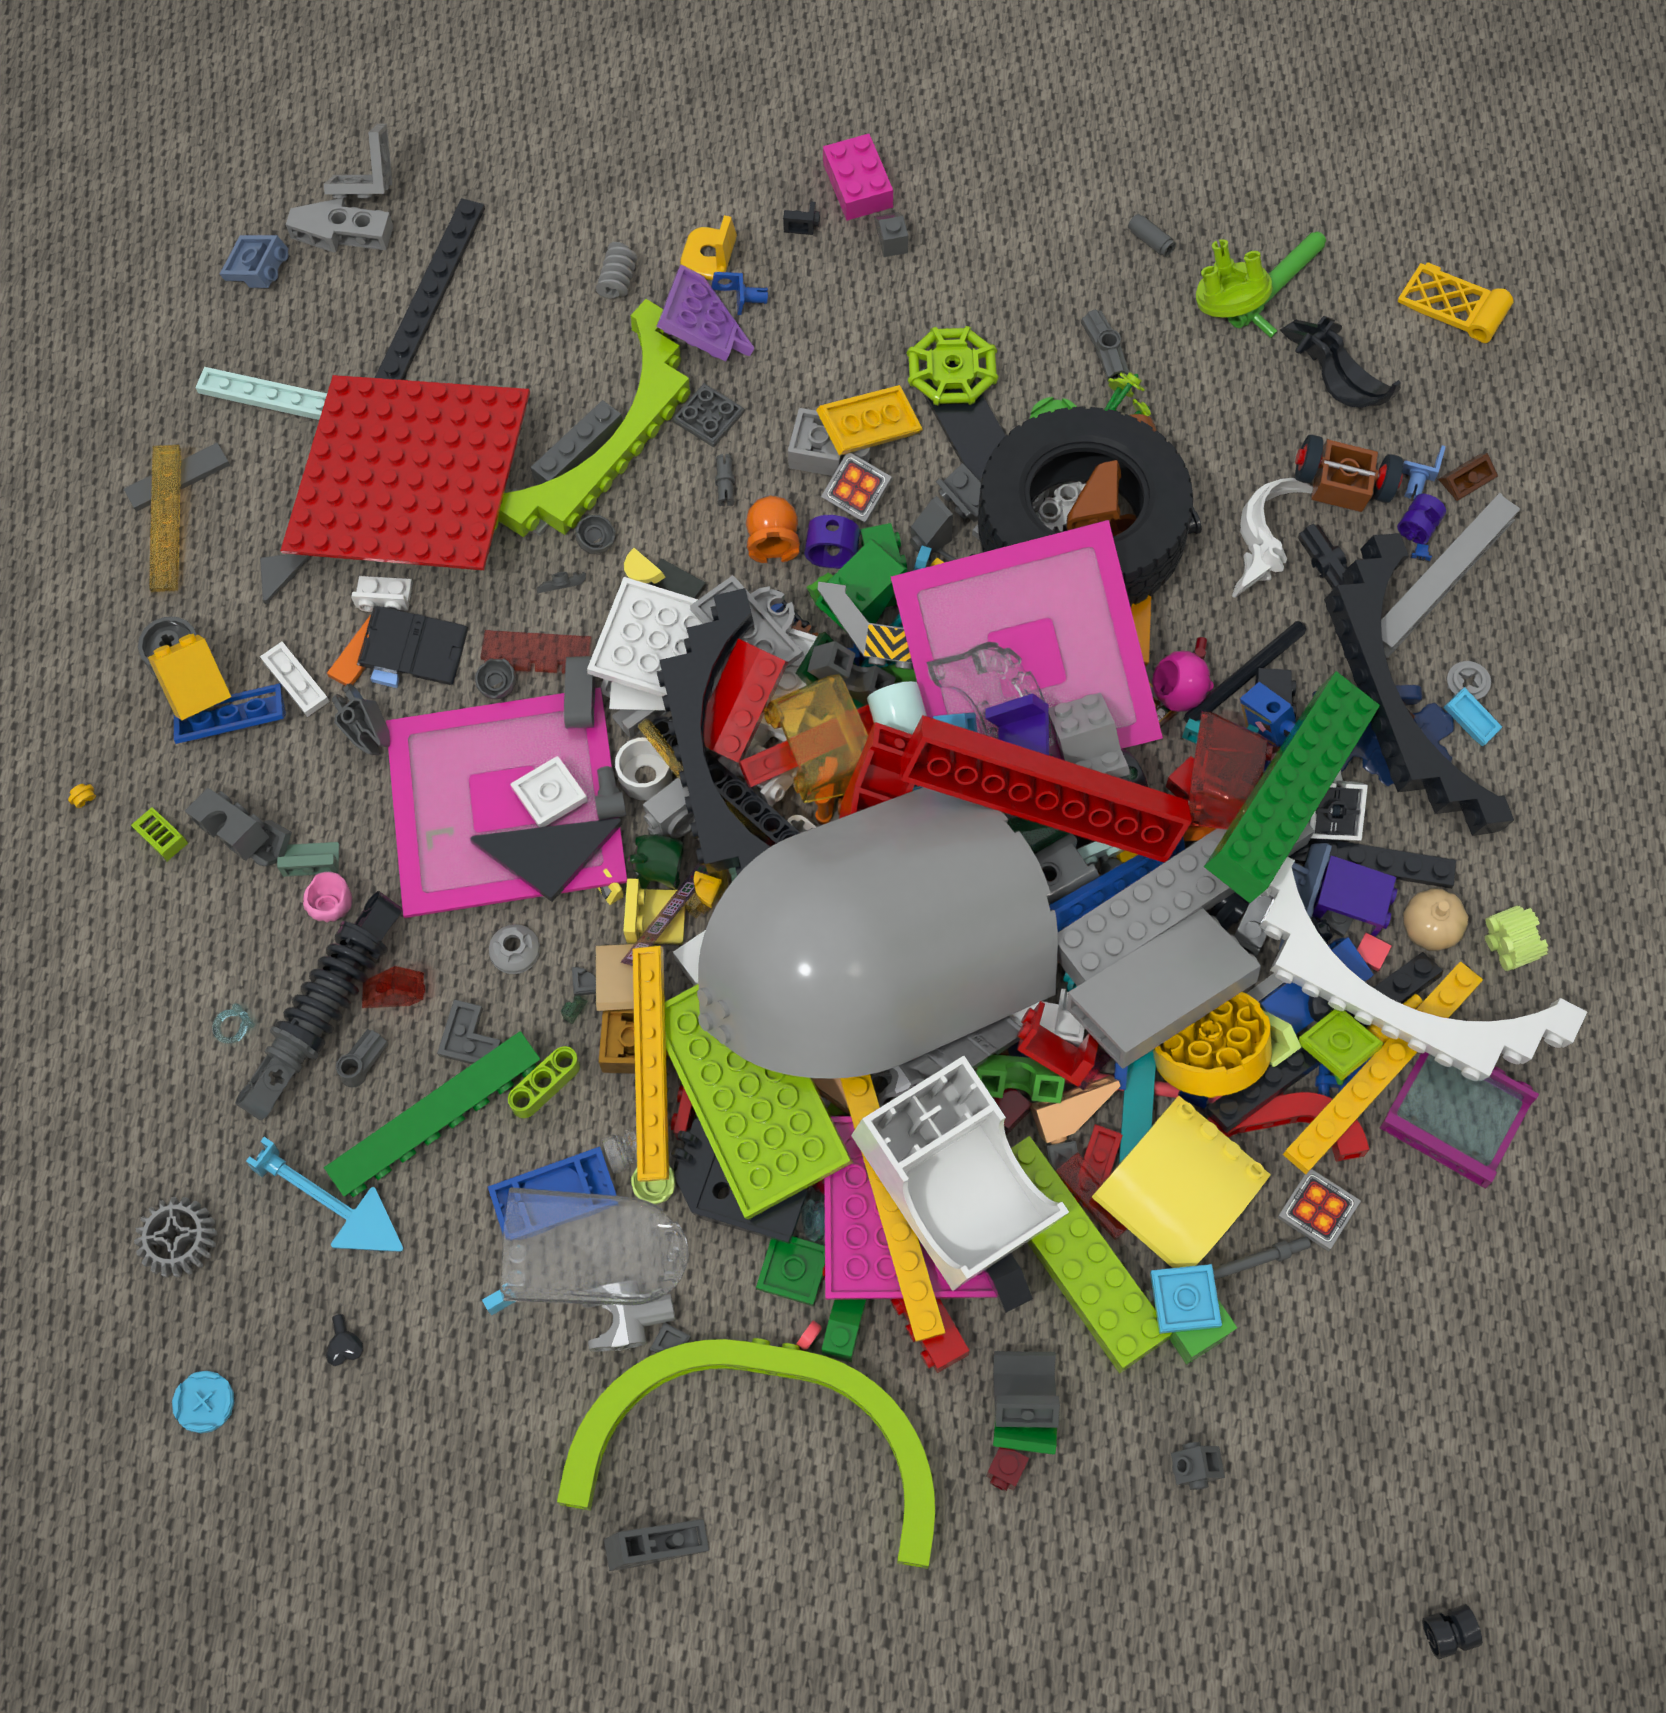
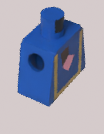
(1268, 713)

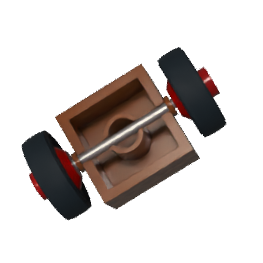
(1346, 473)

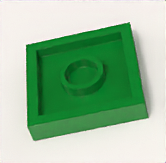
(793, 1270)

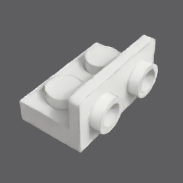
(382, 592)

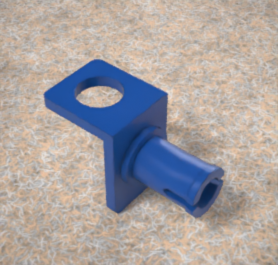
(743, 293)

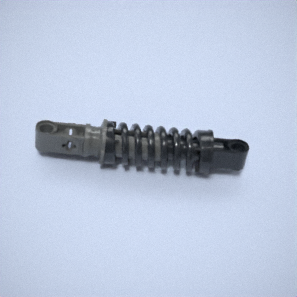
(312, 1011)

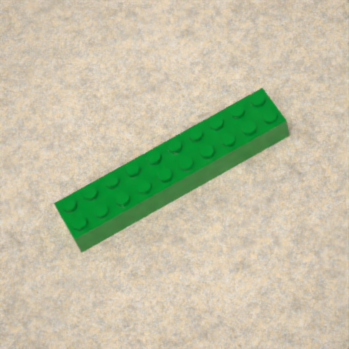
(1292, 788)

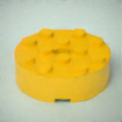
(1219, 1051)

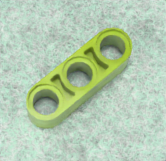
(547, 1069)

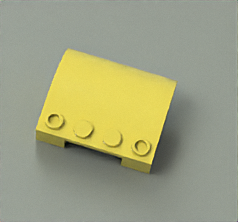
(1181, 1186)

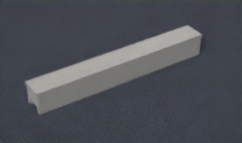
(1446, 572)

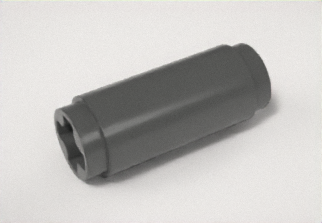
(1151, 235)

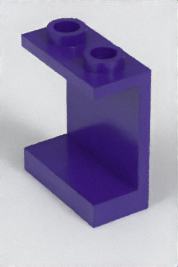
(1022, 722)
(1356, 893)

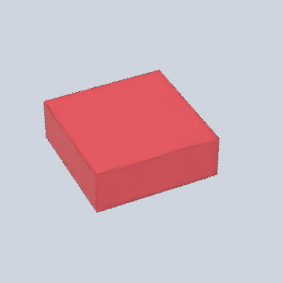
(1373, 951)

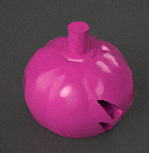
(1183, 680)

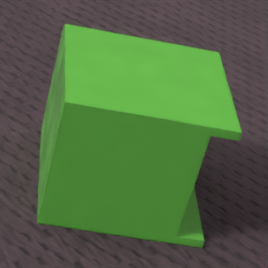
(1197, 1342)

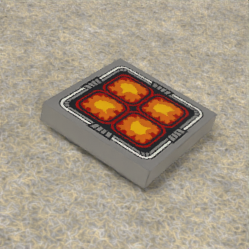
(857, 487)
(1319, 1209)

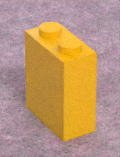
(189, 676)

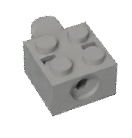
(812, 447)

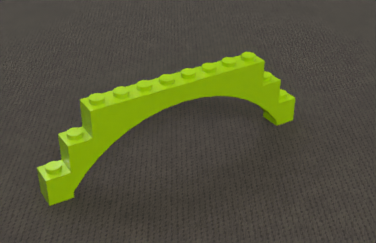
(659, 392)

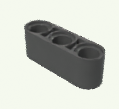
(579, 693)

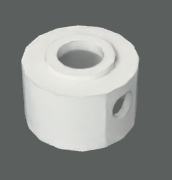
(637, 754)

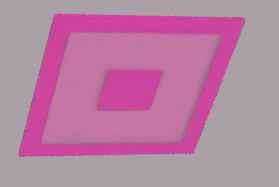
(1053, 605)
(455, 782)

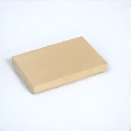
(613, 978)

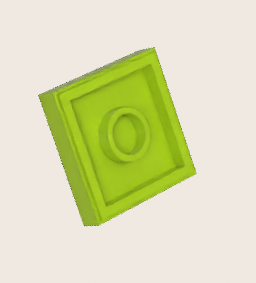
(1340, 1043)

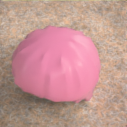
(327, 897)

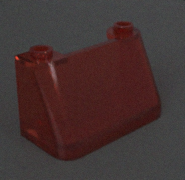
(1224, 770)

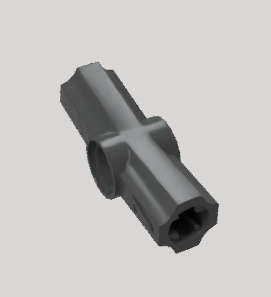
(1106, 343)

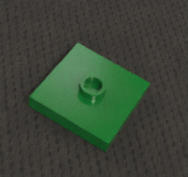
(1026, 1438)

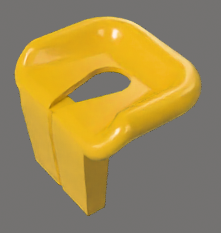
(721, 239)

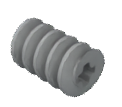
(616, 271)

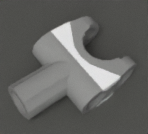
(904, 1077)
(629, 1323)

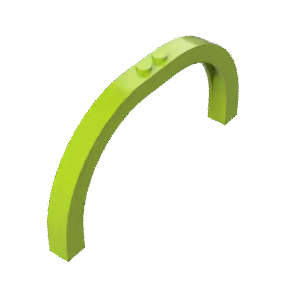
(758, 1356)

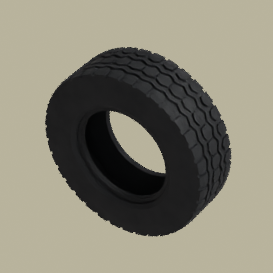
(1068, 448)

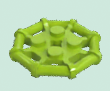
(957, 377)

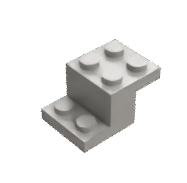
(1089, 735)

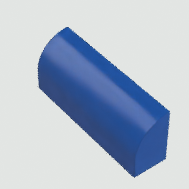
(1291, 1003)

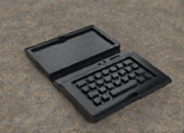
(412, 645)

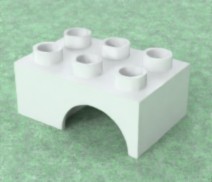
(954, 1173)

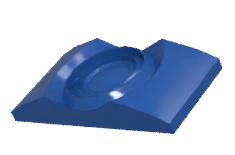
(576, 1174)

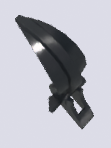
(1340, 373)

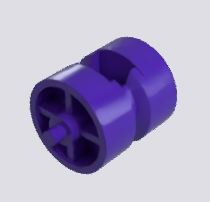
(1422, 518)

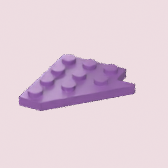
(700, 317)

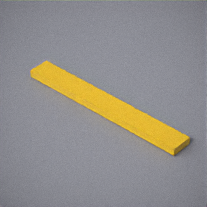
(650, 1064)

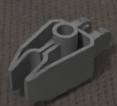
(361, 721)

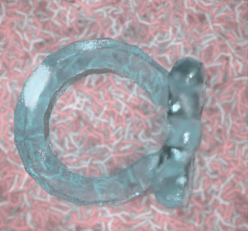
(246, 1022)

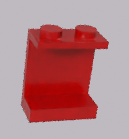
(1053, 1051)

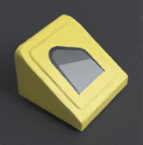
(612, 892)

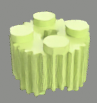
(1515, 937)

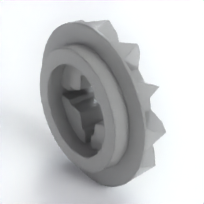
(1466, 670)

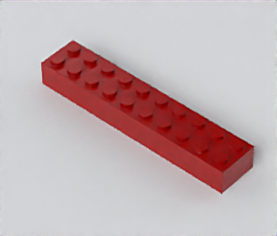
(1044, 789)

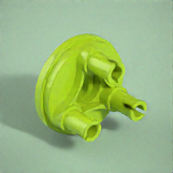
(1232, 287)

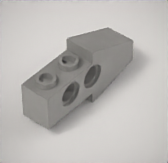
(334, 224)

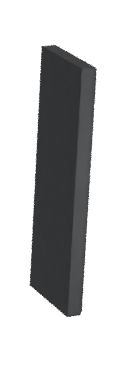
(969, 428)

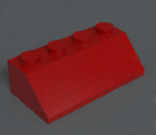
(741, 699)

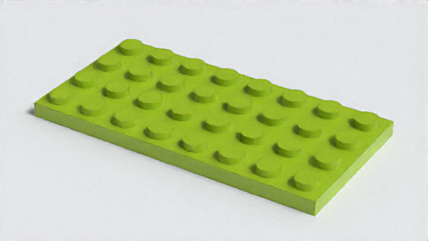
(760, 1123)

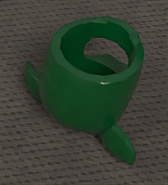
(657, 860)

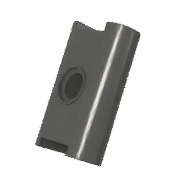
(1067, 866)

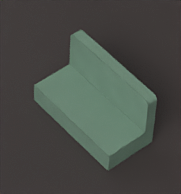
(309, 859)

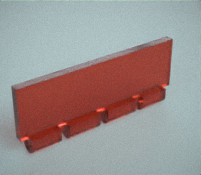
(524, 648)

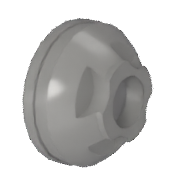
(514, 961)

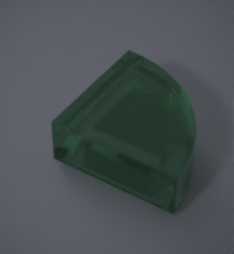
(571, 1010)

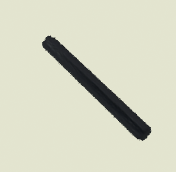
(1247, 671)

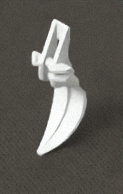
(1265, 549)

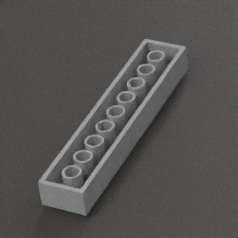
(1146, 909)

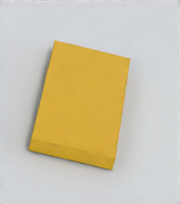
(869, 420)

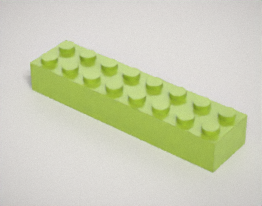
(1090, 1271)

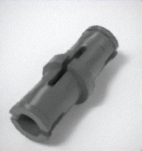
(725, 480)

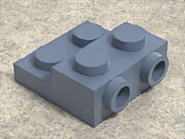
(255, 260)

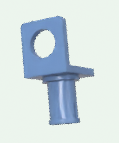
(1420, 473)

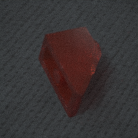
(393, 988)

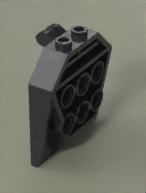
(702, 1179)

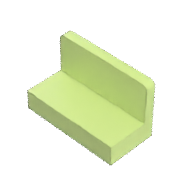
(1283, 1040)

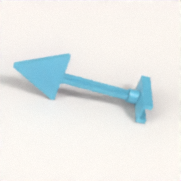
(365, 1227)

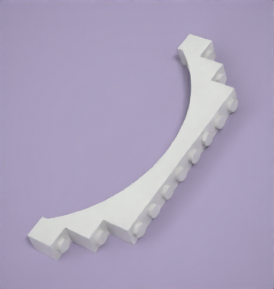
(1455, 1043)

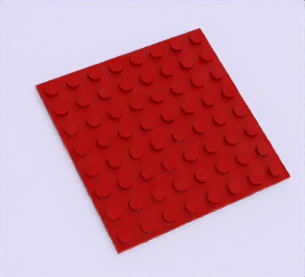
(406, 472)

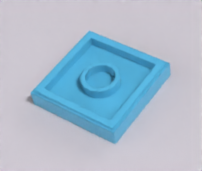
(1185, 1298)

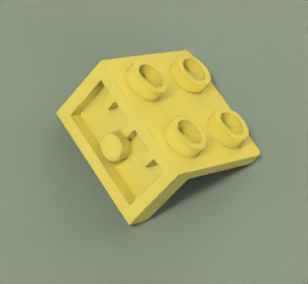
(643, 907)

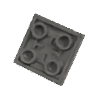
(708, 415)

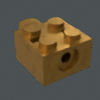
(617, 1042)

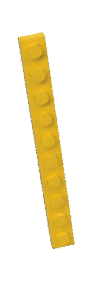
(1375, 1075)
(901, 1239)

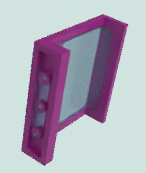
(1459, 1117)

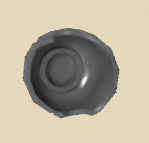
(591, 529)
(492, 673)

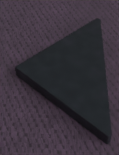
(548, 855)

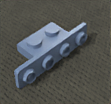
(1309, 877)

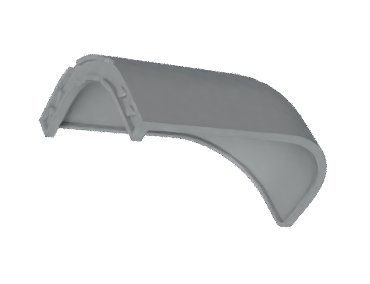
(878, 939)

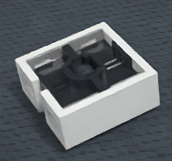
(1341, 812)

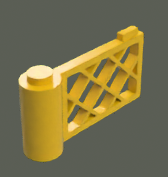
(1481, 321)

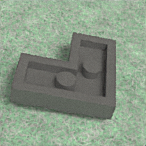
(460, 1036)

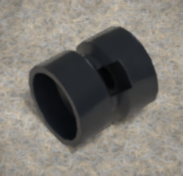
(1452, 1631)

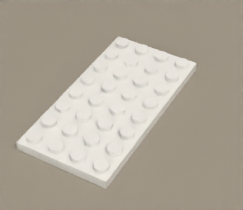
(652, 626)

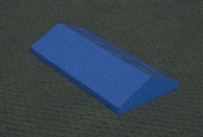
(232, 716)

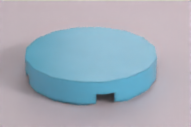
(203, 1402)

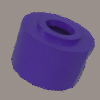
(820, 538)

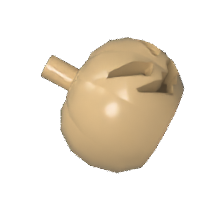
(1435, 919)

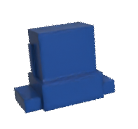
(1422, 551)

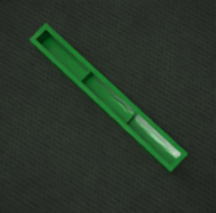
(431, 1114)

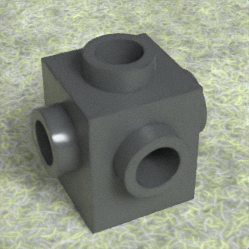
(1197, 1465)

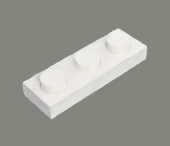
(294, 679)

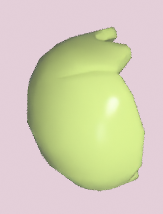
(654, 1191)

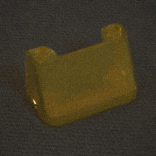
(822, 734)

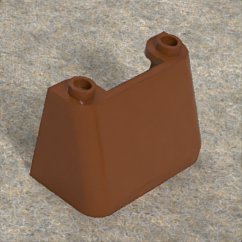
(1100, 501)

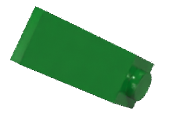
(843, 1329)

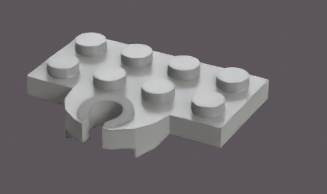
(769, 627)

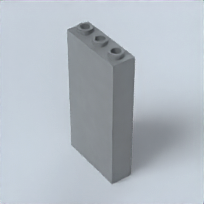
(1163, 987)

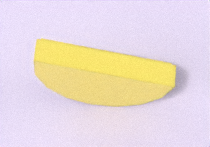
(641, 569)

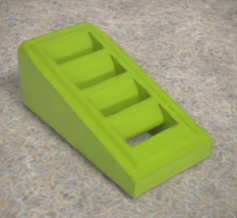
(172, 847)

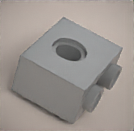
(668, 811)

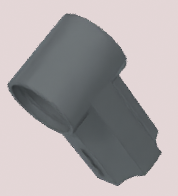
(362, 1056)

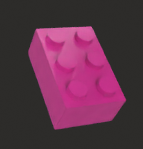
(858, 177)

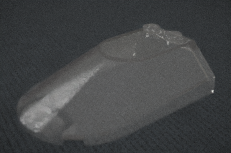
(588, 1249)

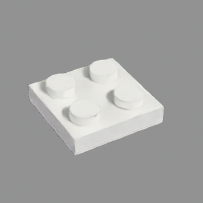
(549, 792)

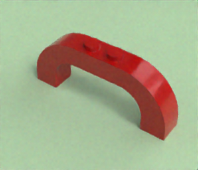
(1302, 1108)

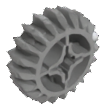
(152, 1237)

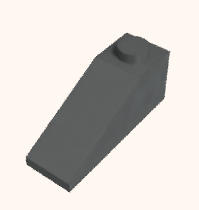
(655, 1544)

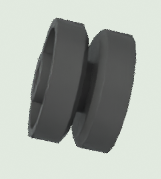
(161, 633)

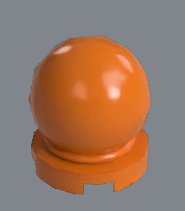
(772, 530)

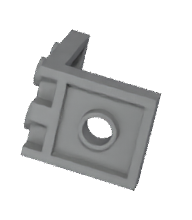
(367, 184)

